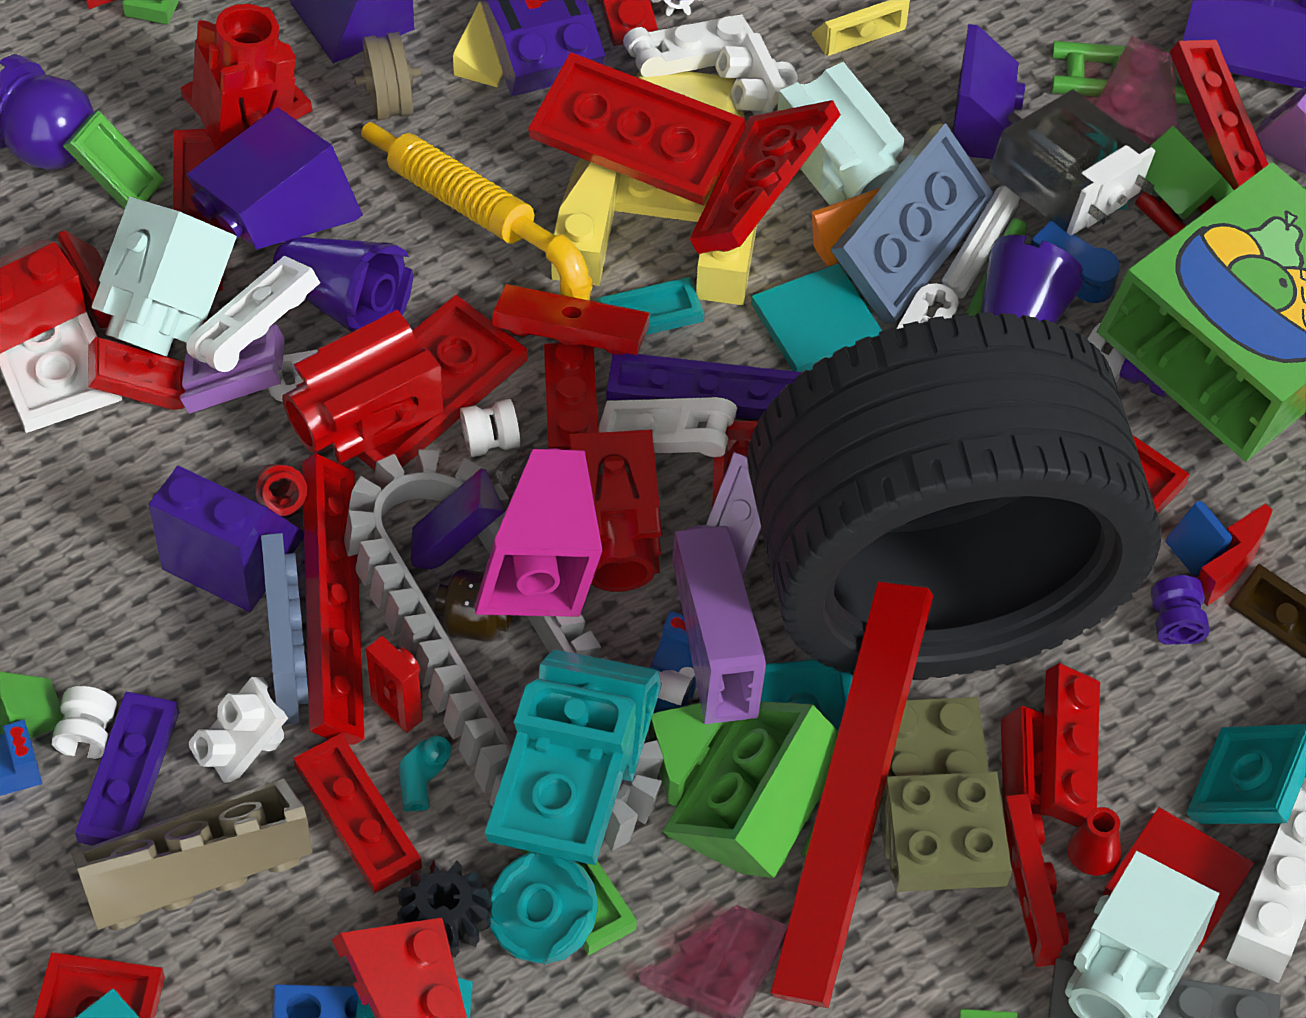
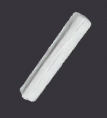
(981, 240)

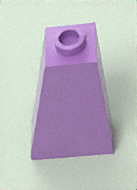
(718, 624)

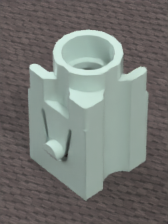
(861, 144)
(160, 275)
(1139, 942)

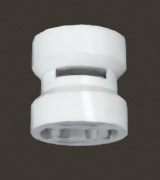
(479, 432)
(84, 720)

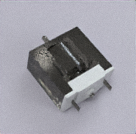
(1072, 162)

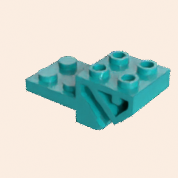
(571, 750)

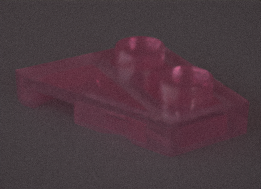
(1142, 91)
(720, 966)

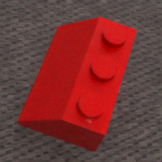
(36, 292)

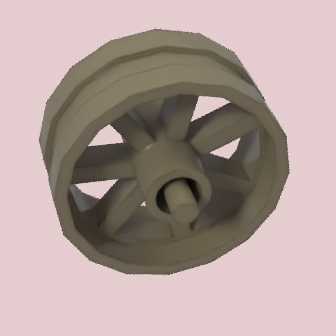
(387, 75)

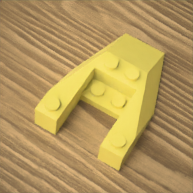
(598, 192)

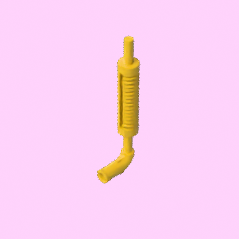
(480, 202)

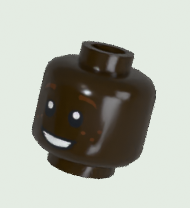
(457, 604)

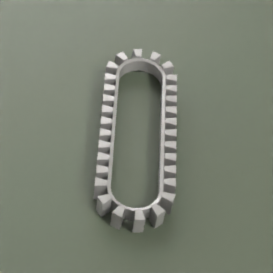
(439, 663)

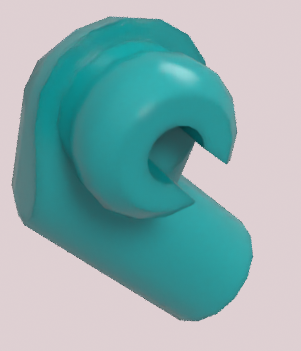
(419, 769)

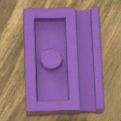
(255, 371)

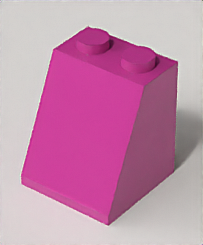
(545, 542)

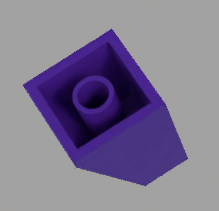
(344, 23)
(274, 183)
(215, 537)

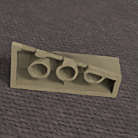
(193, 854)

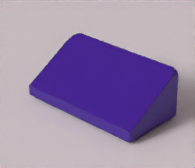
(455, 522)

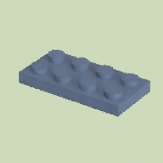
(913, 223)

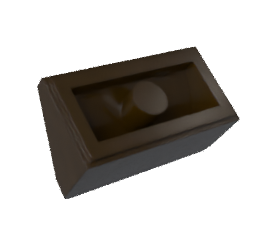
(1274, 607)

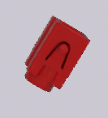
(240, 60)
(364, 389)
(624, 506)

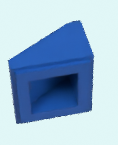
(1198, 538)

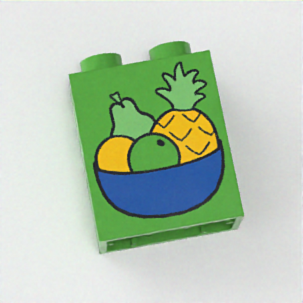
(1225, 313)

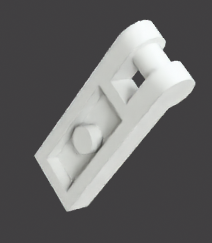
(684, 46)
(251, 313)
(674, 422)

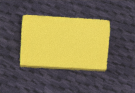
(862, 26)
(476, 54)

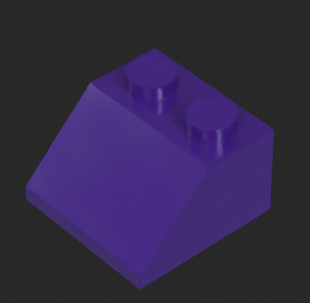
(985, 94)

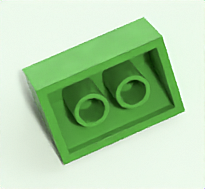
(757, 788)

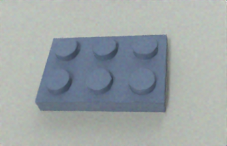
(285, 627)

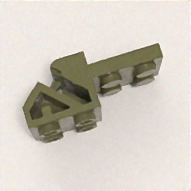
(942, 802)

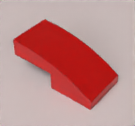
(1227, 569)

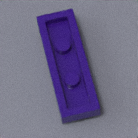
(128, 768)

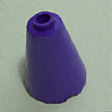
(355, 277)
(1030, 279)

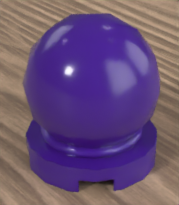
(38, 113)

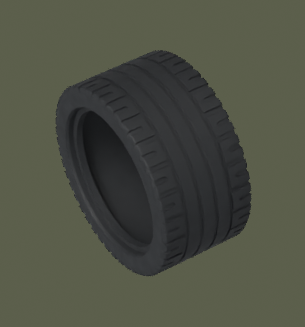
(959, 465)

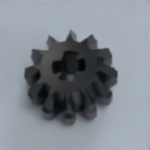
(448, 889)

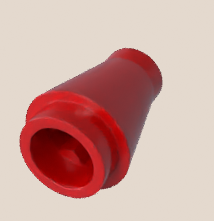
(288, 496)
(1096, 843)

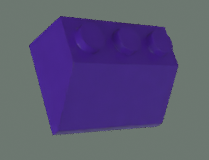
(1255, 36)

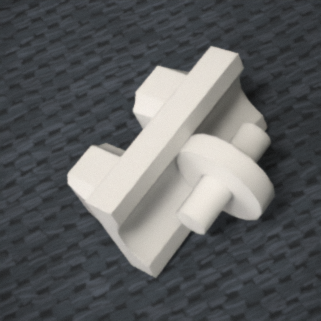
(755, 73)
(243, 729)

